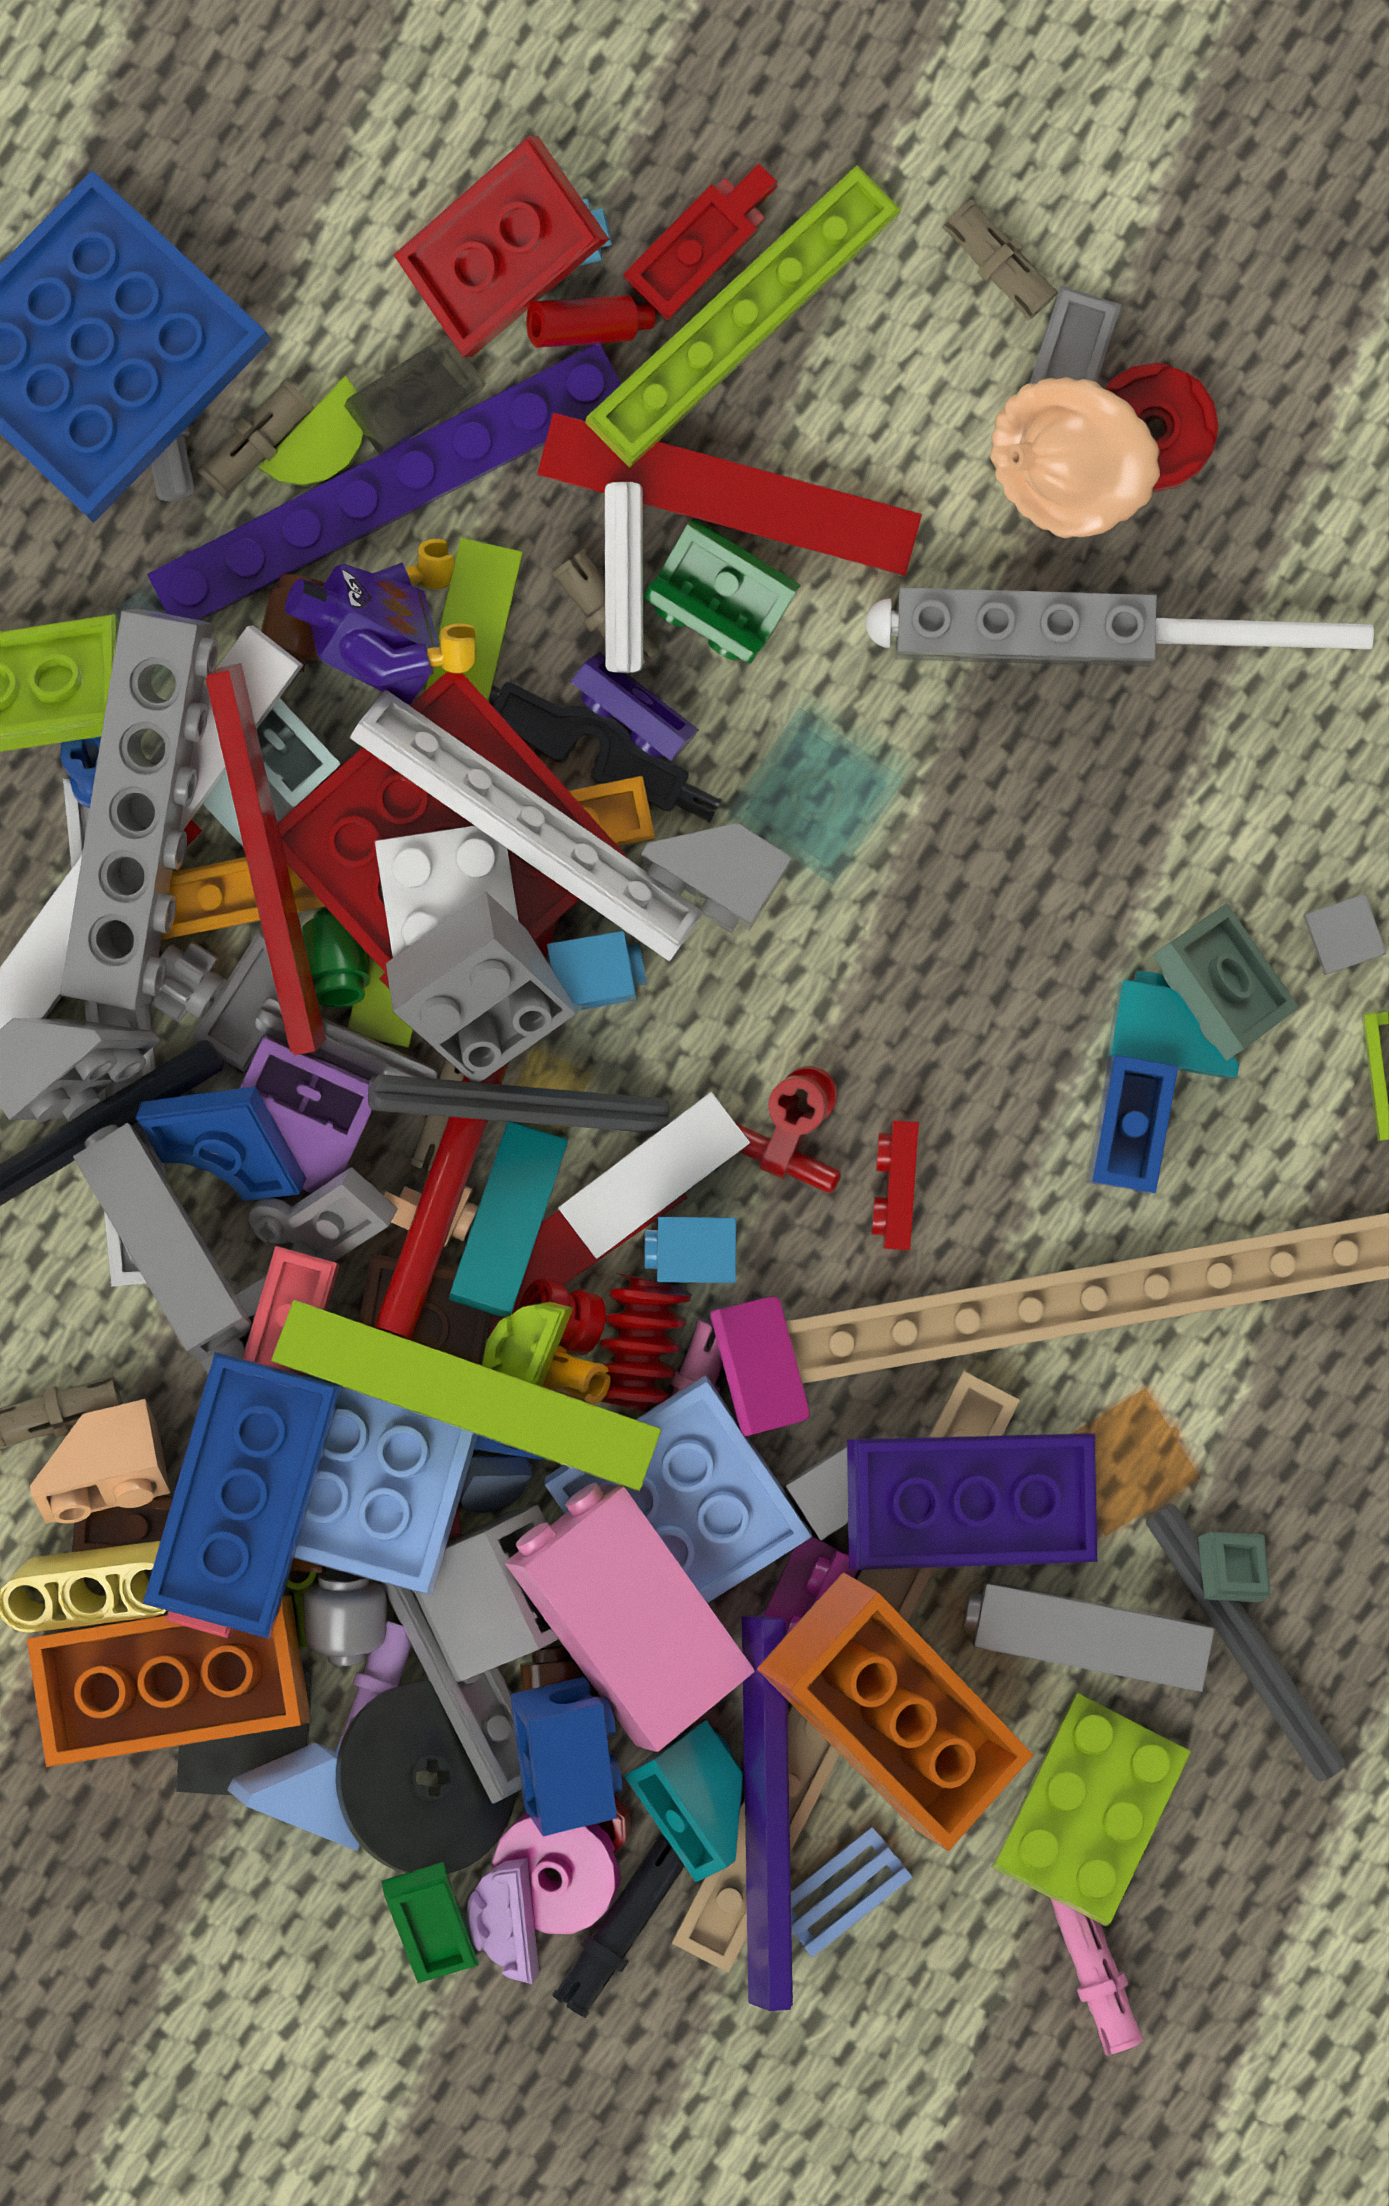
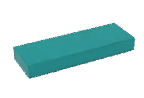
(508, 1220)

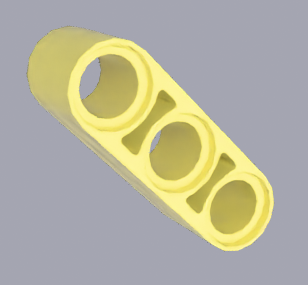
(66, 1595)

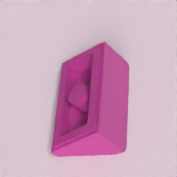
(760, 1365)

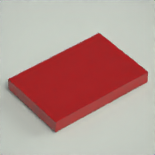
(501, 246)

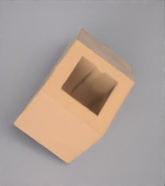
(103, 1463)

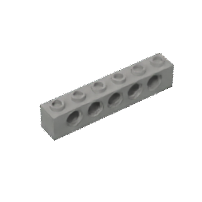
(92, 963)

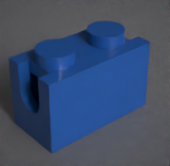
(1132, 1124)
(565, 1756)

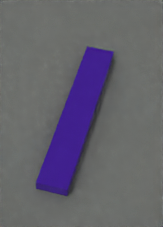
(766, 1823)

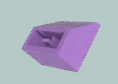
(313, 1105)

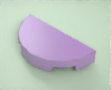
(503, 1920)

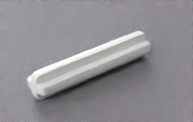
(623, 577)

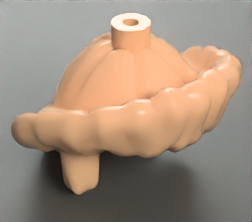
(1073, 456)

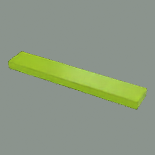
(742, 316)
(466, 1395)

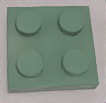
(1225, 982)

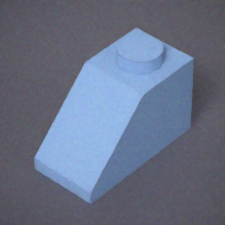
(299, 1792)

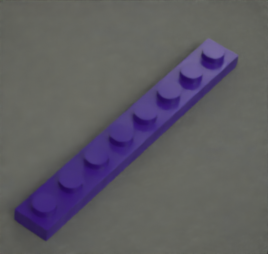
(383, 488)

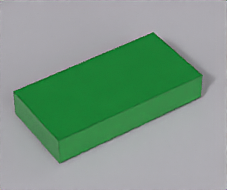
(430, 1922)

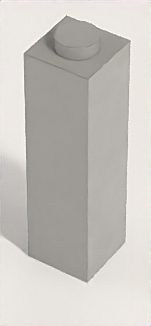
(162, 1240)
(1089, 1635)

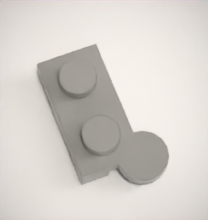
(327, 1220)

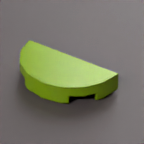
(320, 444)
(527, 1341)

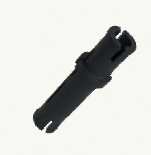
(620, 1928)

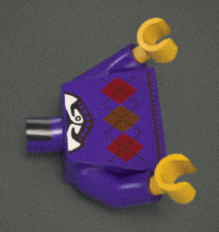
(382, 624)

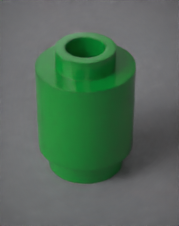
(335, 961)

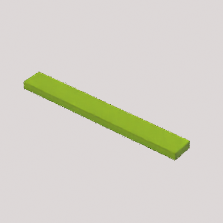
(481, 597)

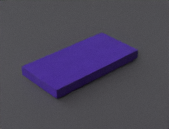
(971, 1501)

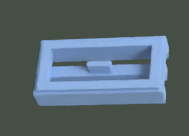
(885, 1857)

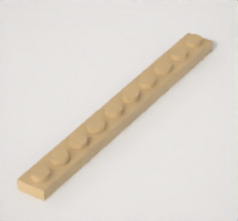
(1091, 1298)
(718, 1913)

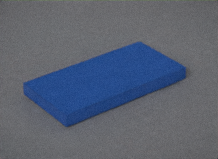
(242, 1495)

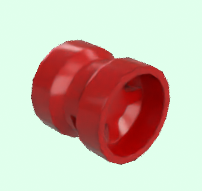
(585, 1321)

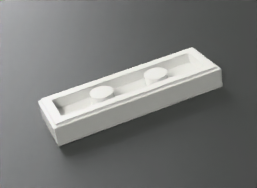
(654, 1175)

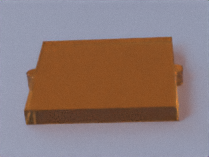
(1135, 1461)

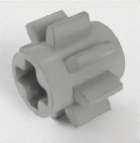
(189, 982)

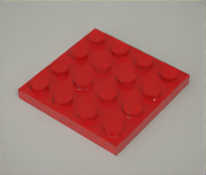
(364, 801)

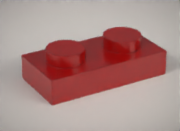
(898, 1157)

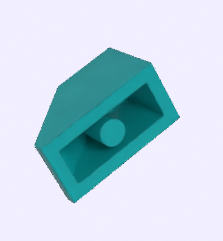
(1159, 1027)
(693, 1798)

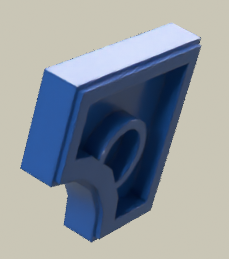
(227, 1136)

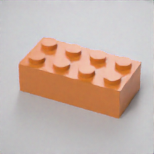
(163, 1686)
(895, 1711)

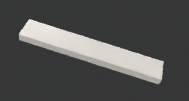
(526, 824)

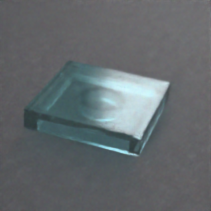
(816, 796)

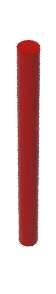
(437, 1210)

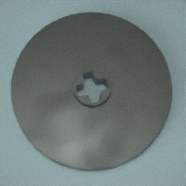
(385, 1806)

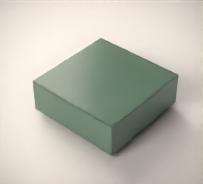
(1234, 1566)

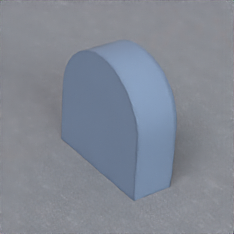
(494, 1482)

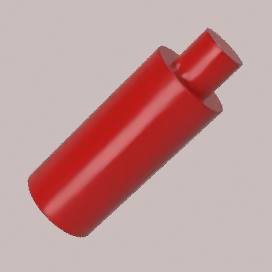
(587, 321)

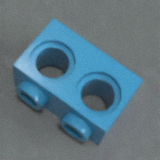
(598, 969)
(692, 1249)

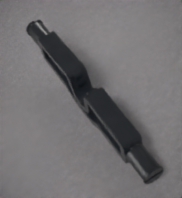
(558, 729)

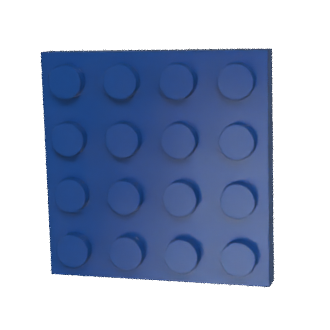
(109, 345)

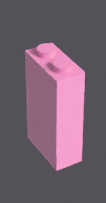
(628, 1614)

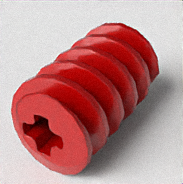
(641, 1341)

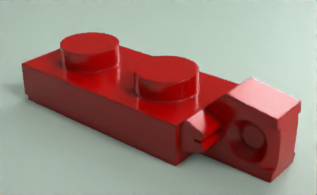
(700, 243)

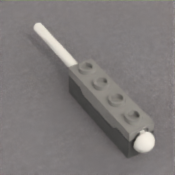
(1071, 628)

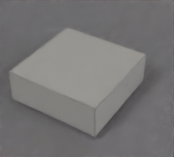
(1344, 934)

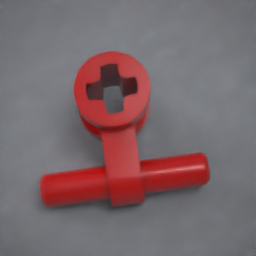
(780, 1153)

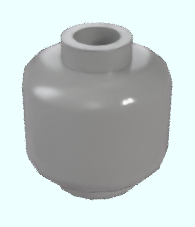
(344, 1616)

